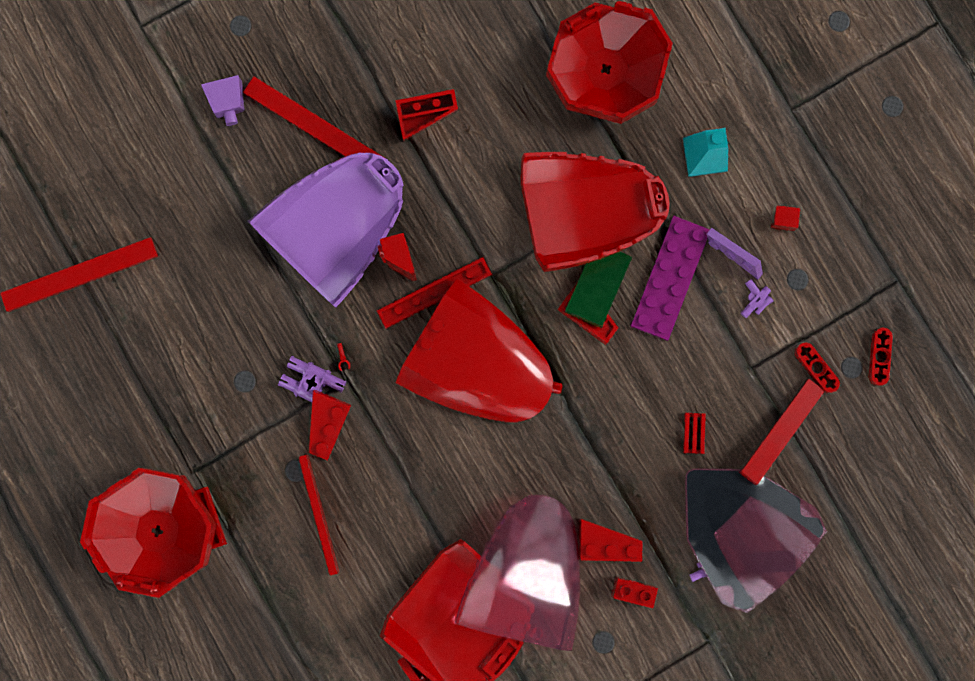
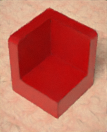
(786, 218)

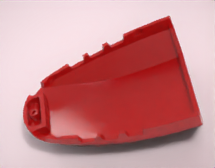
(588, 206)
(477, 361)

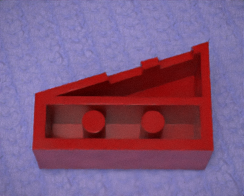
(424, 111)
(604, 544)

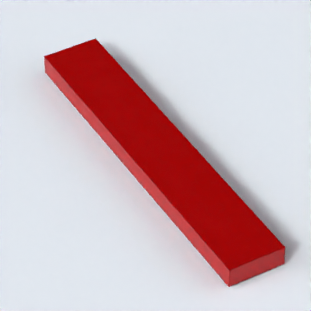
(432, 293)
(782, 432)
(319, 515)

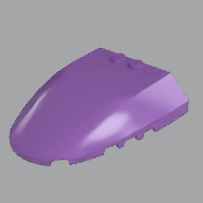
(334, 221)

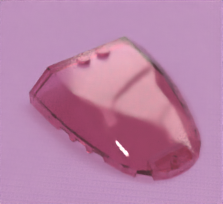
(527, 577)

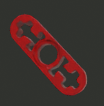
(888, 350)
(820, 382)

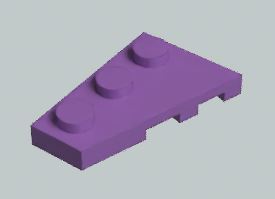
(735, 253)

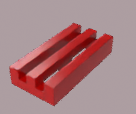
(702, 416)

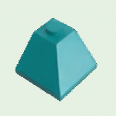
(706, 152)

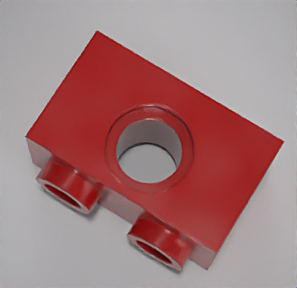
(634, 592)

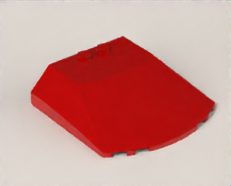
(425, 625)

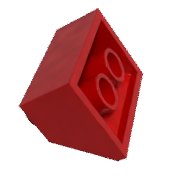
(396, 254)

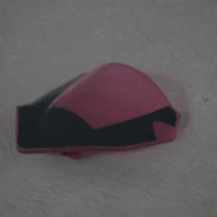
(747, 533)

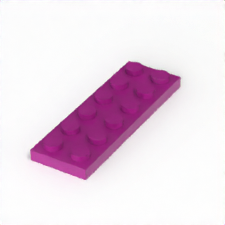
(670, 278)

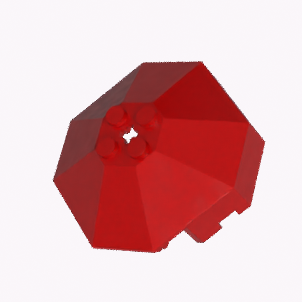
(616, 37)
(122, 539)

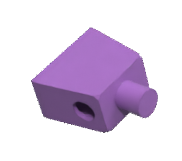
(225, 98)

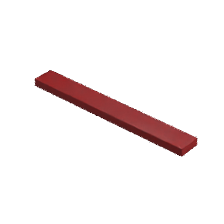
(304, 119)
(79, 274)

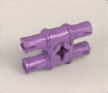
(309, 371)

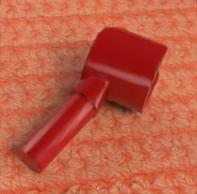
(342, 357)

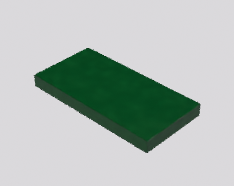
(598, 288)

